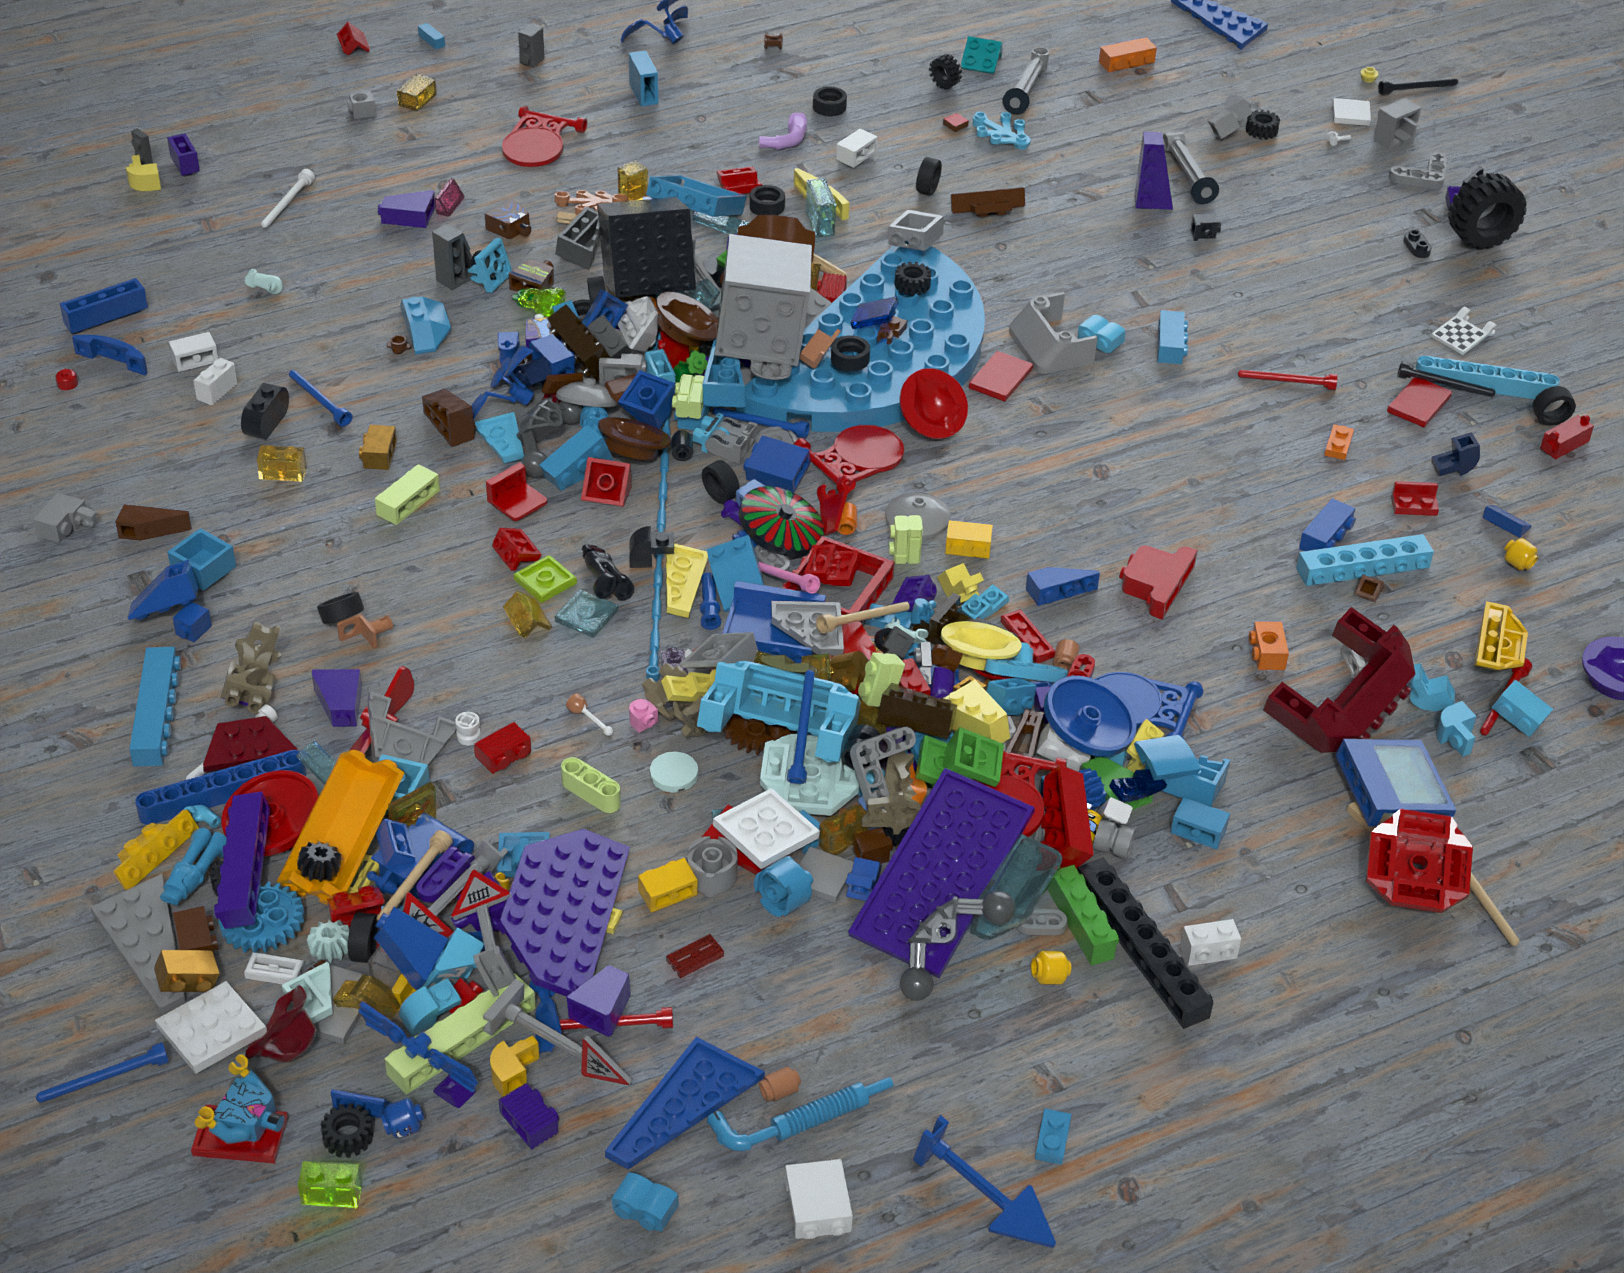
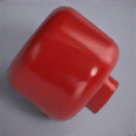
(66, 379)

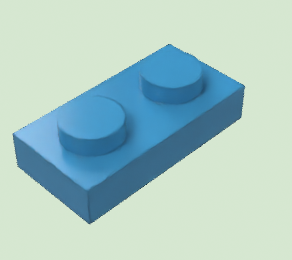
(881, 621)
(1053, 1136)

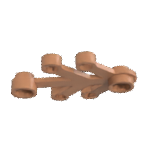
(587, 200)

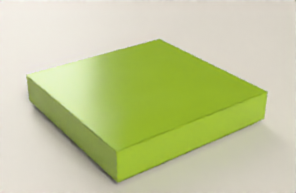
(545, 578)

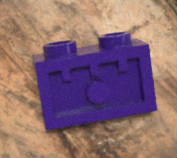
(914, 588)

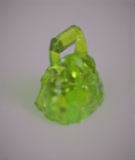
(543, 299)

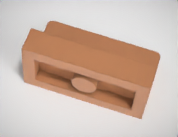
(817, 348)

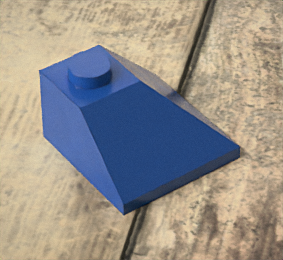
(648, 398)

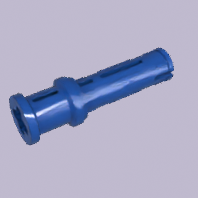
(709, 607)

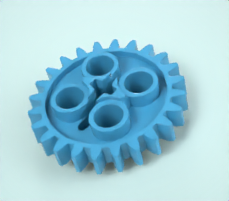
(276, 919)

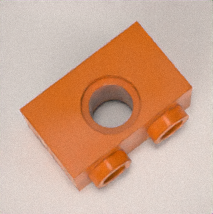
(1269, 645)

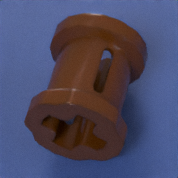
(773, 40)

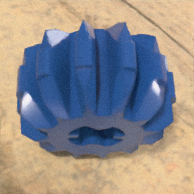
(1093, 788)

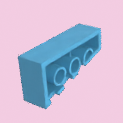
(723, 382)

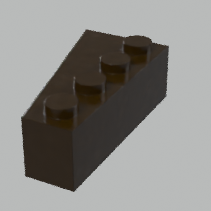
(578, 339)

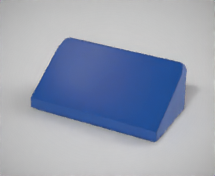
(1506, 520)
(395, 843)
(373, 1105)

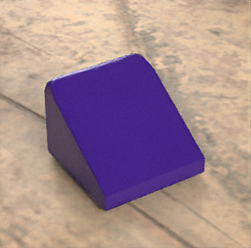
(453, 1092)

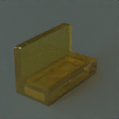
(525, 614)

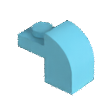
(1431, 693)
(1456, 727)
(424, 1005)

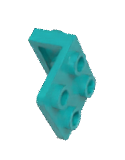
(981, 55)

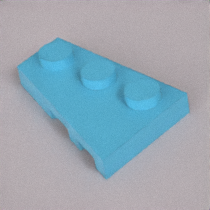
(501, 436)

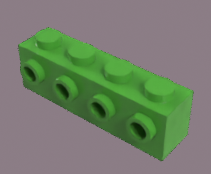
(1083, 915)

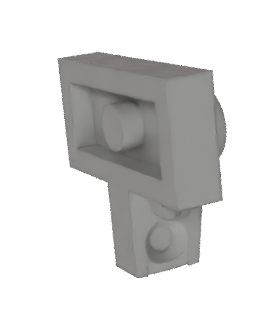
(922, 655)

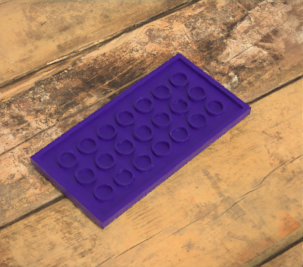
(944, 854)

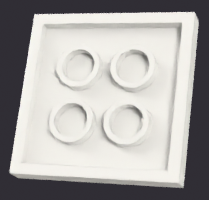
(766, 828)
(211, 1027)

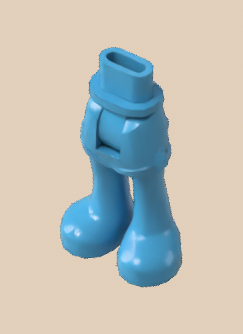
(186, 876)

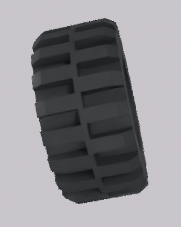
(1497, 224)

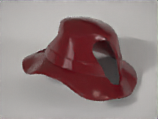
(287, 1032)

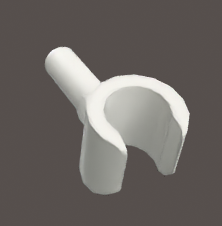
(1334, 138)

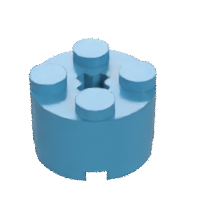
(783, 886)

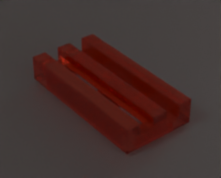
(698, 958)

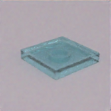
(586, 613)

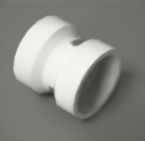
(468, 728)

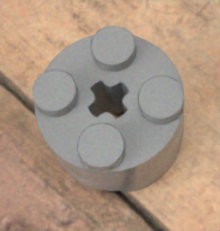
(713, 864)

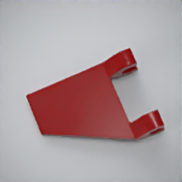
(833, 504)

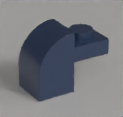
(1462, 458)

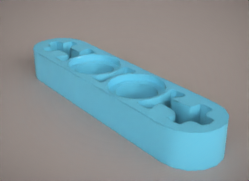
(1025, 670)

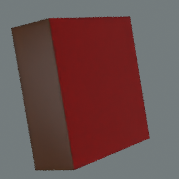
(955, 122)

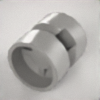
(1112, 838)

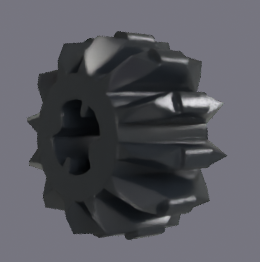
(319, 861)

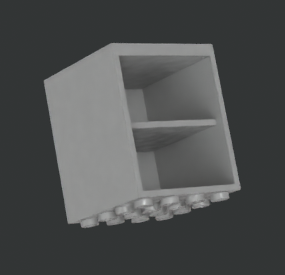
(764, 300)

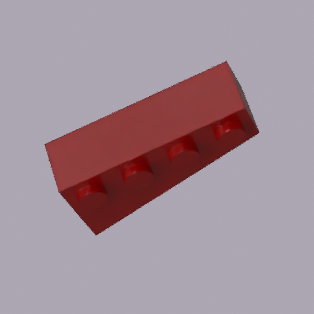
(1067, 816)

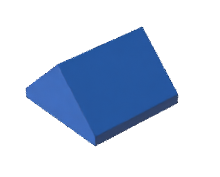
(605, 305)

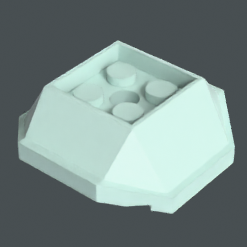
(827, 783)

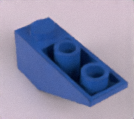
(1060, 583)

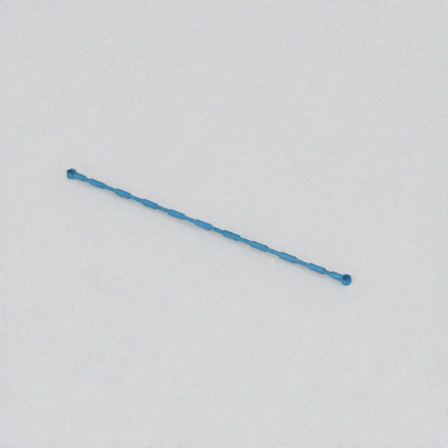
(652, 670)

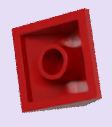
(606, 482)

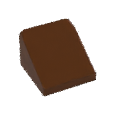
(1369, 588)

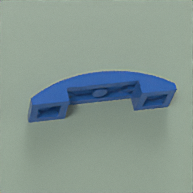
(108, 347)

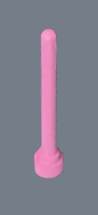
(808, 582)

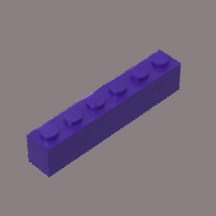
(242, 860)

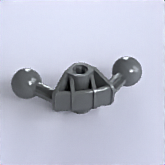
(538, 424)
(996, 907)

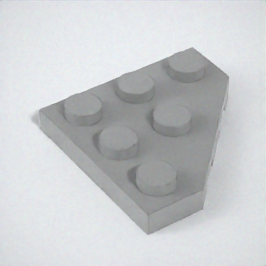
(799, 622)

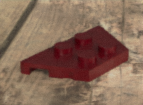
(244, 742)

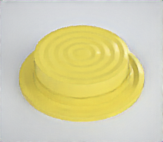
(980, 642)

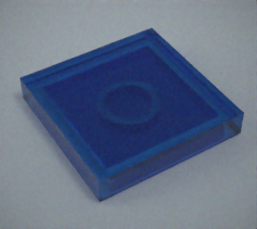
(874, 312)

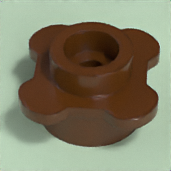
(398, 344)

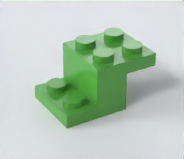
(964, 753)

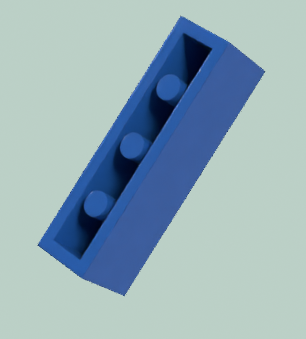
(103, 305)

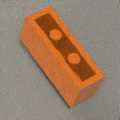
(1127, 54)

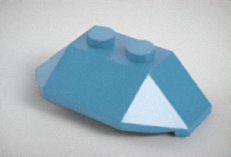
(425, 323)

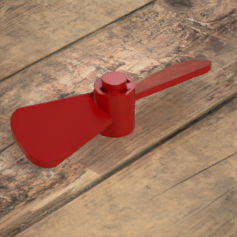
(400, 692)

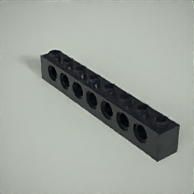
(1147, 946)

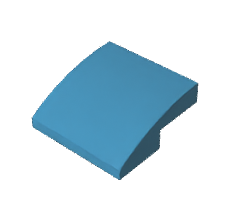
(1167, 757)

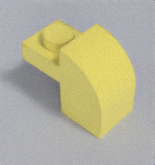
(143, 176)
(959, 581)

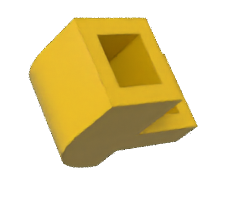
(509, 1063)

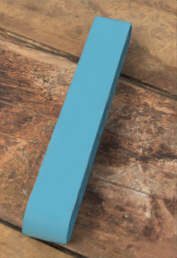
(1501, 379)

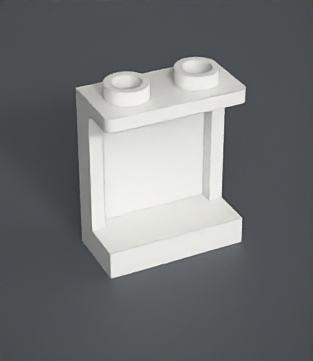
(818, 1198)

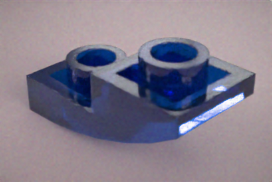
(1137, 786)

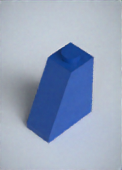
(409, 945)

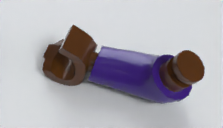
(944, 674)

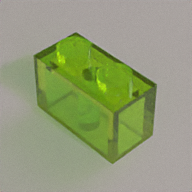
(330, 1184)

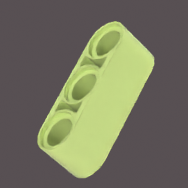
(590, 785)

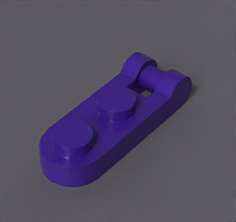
(443, 874)

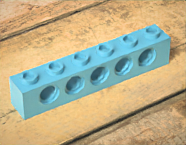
(1364, 558)

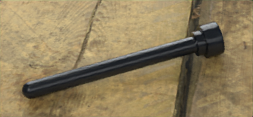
(1387, 87)
(1407, 371)

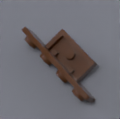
(988, 201)

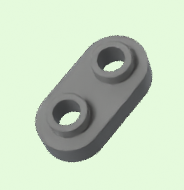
(773, 559)
(1044, 923)

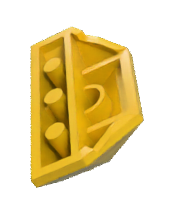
(1500, 639)

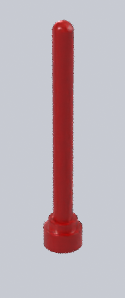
(1328, 381)
(1517, 674)
(662, 1018)

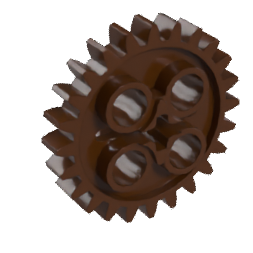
(753, 733)

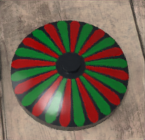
(780, 521)

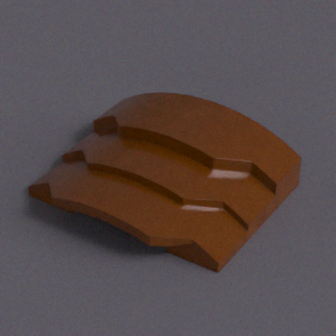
(780, 229)

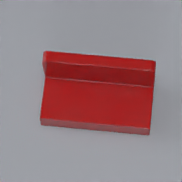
(351, 37)

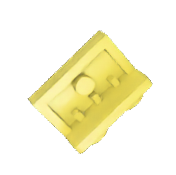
(1146, 731)

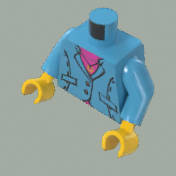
(244, 1110)

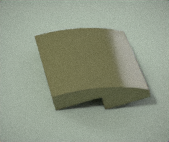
(785, 663)

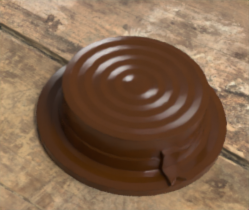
(685, 319)
(633, 438)

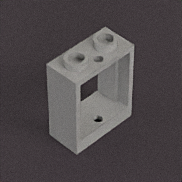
(917, 228)

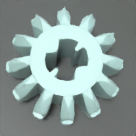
(329, 940)

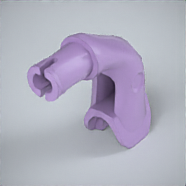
(797, 131)

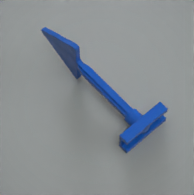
(1020, 1218)

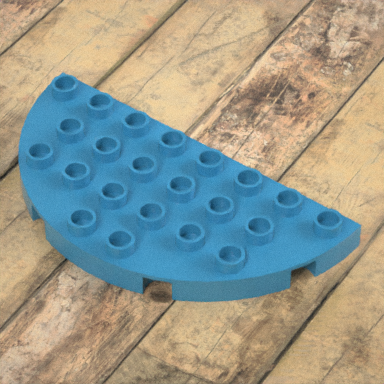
(940, 334)

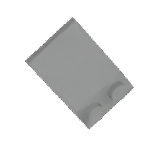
(722, 648)

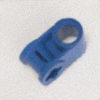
(508, 344)

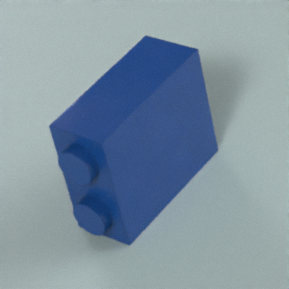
(777, 463)

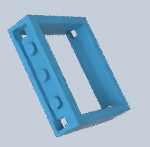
(697, 195)

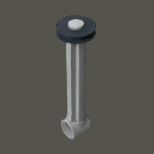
(1016, 99)
(1204, 188)

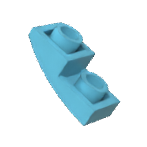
(985, 604)

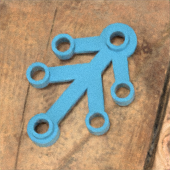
(1019, 140)

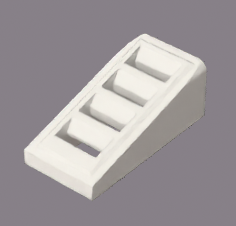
(1115, 811)

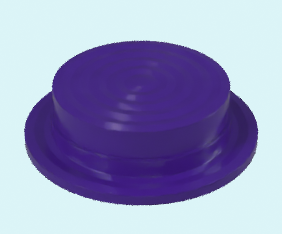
(1605, 666)

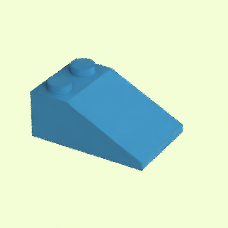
(732, 563)

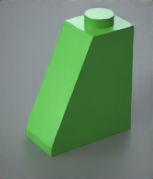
(1110, 770)

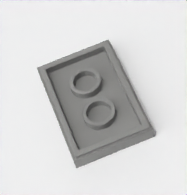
(343, 1020)

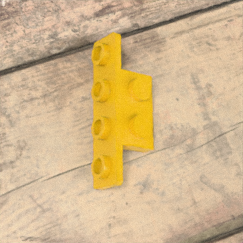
(152, 847)

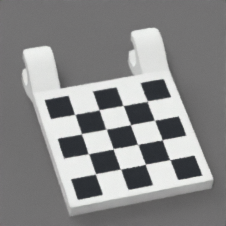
(1462, 335)

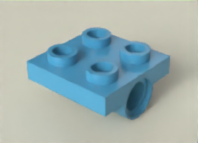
(515, 844)

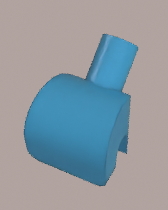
(922, 610)

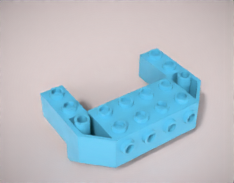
(776, 699)

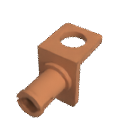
(364, 627)

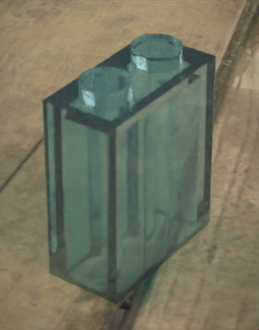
(820, 207)

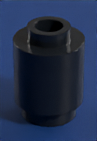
(682, 445)

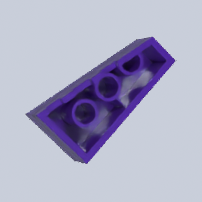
(1152, 179)

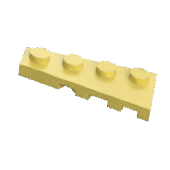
(683, 578)

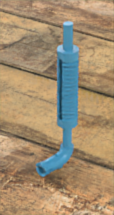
(800, 1118)

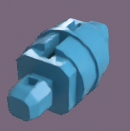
(591, 416)

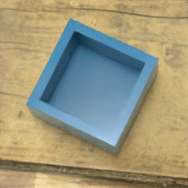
(208, 556)

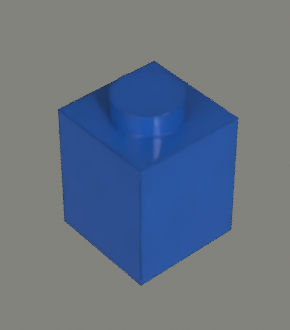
(192, 622)

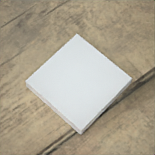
(1351, 112)

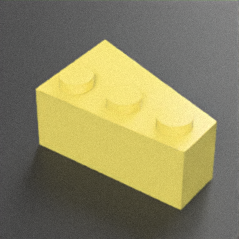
(979, 712)

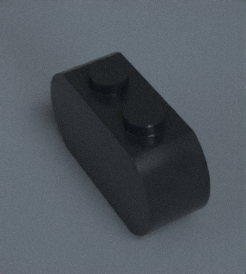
(264, 411)

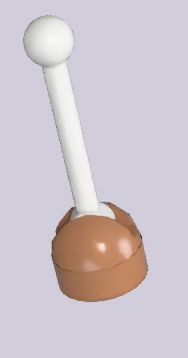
(578, 705)

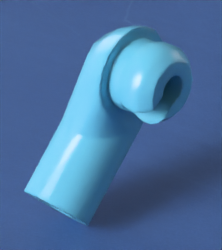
(203, 814)

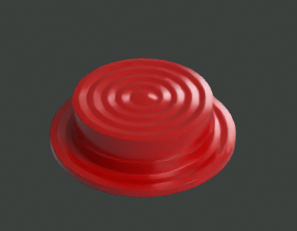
(933, 403)

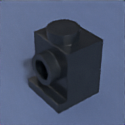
(1205, 226)

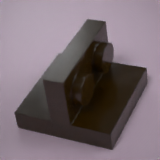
(943, 614)

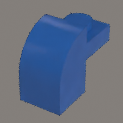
(863, 878)

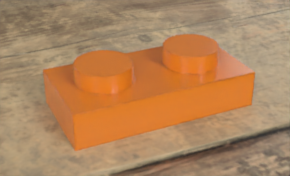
(1339, 442)

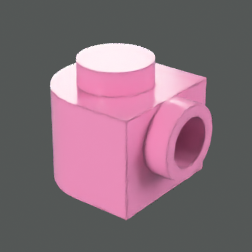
(642, 714)

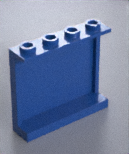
(752, 613)

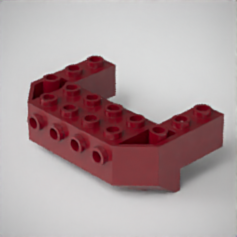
(1364, 700)

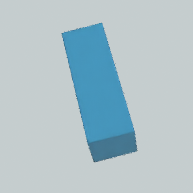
(431, 36)

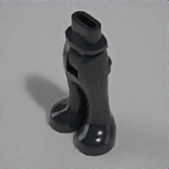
(607, 573)

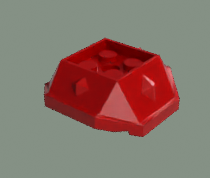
(1424, 840)

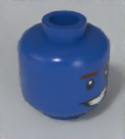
(402, 1118)

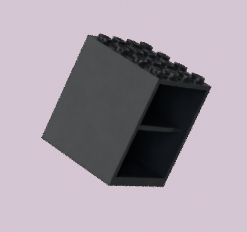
(646, 246)

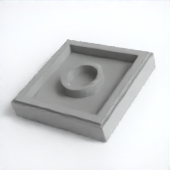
(828, 873)

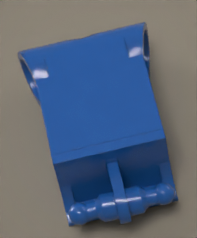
(393, 876)

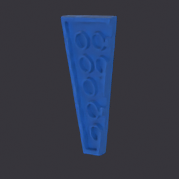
(688, 1093)

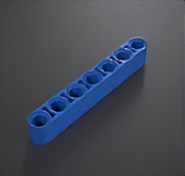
(209, 789)

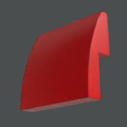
(739, 179)
(833, 566)

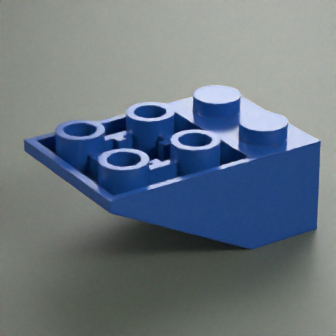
(171, 587)

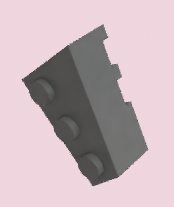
(580, 238)
(451, 256)

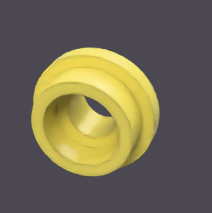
(1369, 74)

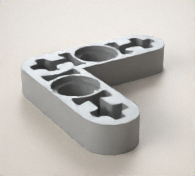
(1429, 178)
(873, 755)

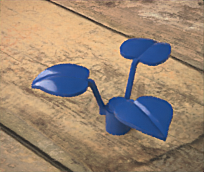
(671, 29)
(518, 390)

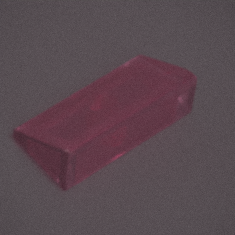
(448, 198)

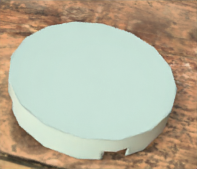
(674, 771)

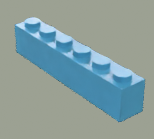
(155, 706)

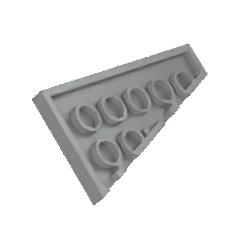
(139, 930)

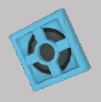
(490, 265)

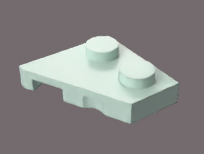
(318, 991)

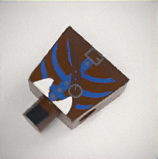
(508, 220)

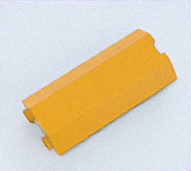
(346, 818)

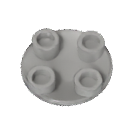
(770, 370)

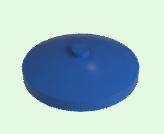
(1090, 716)

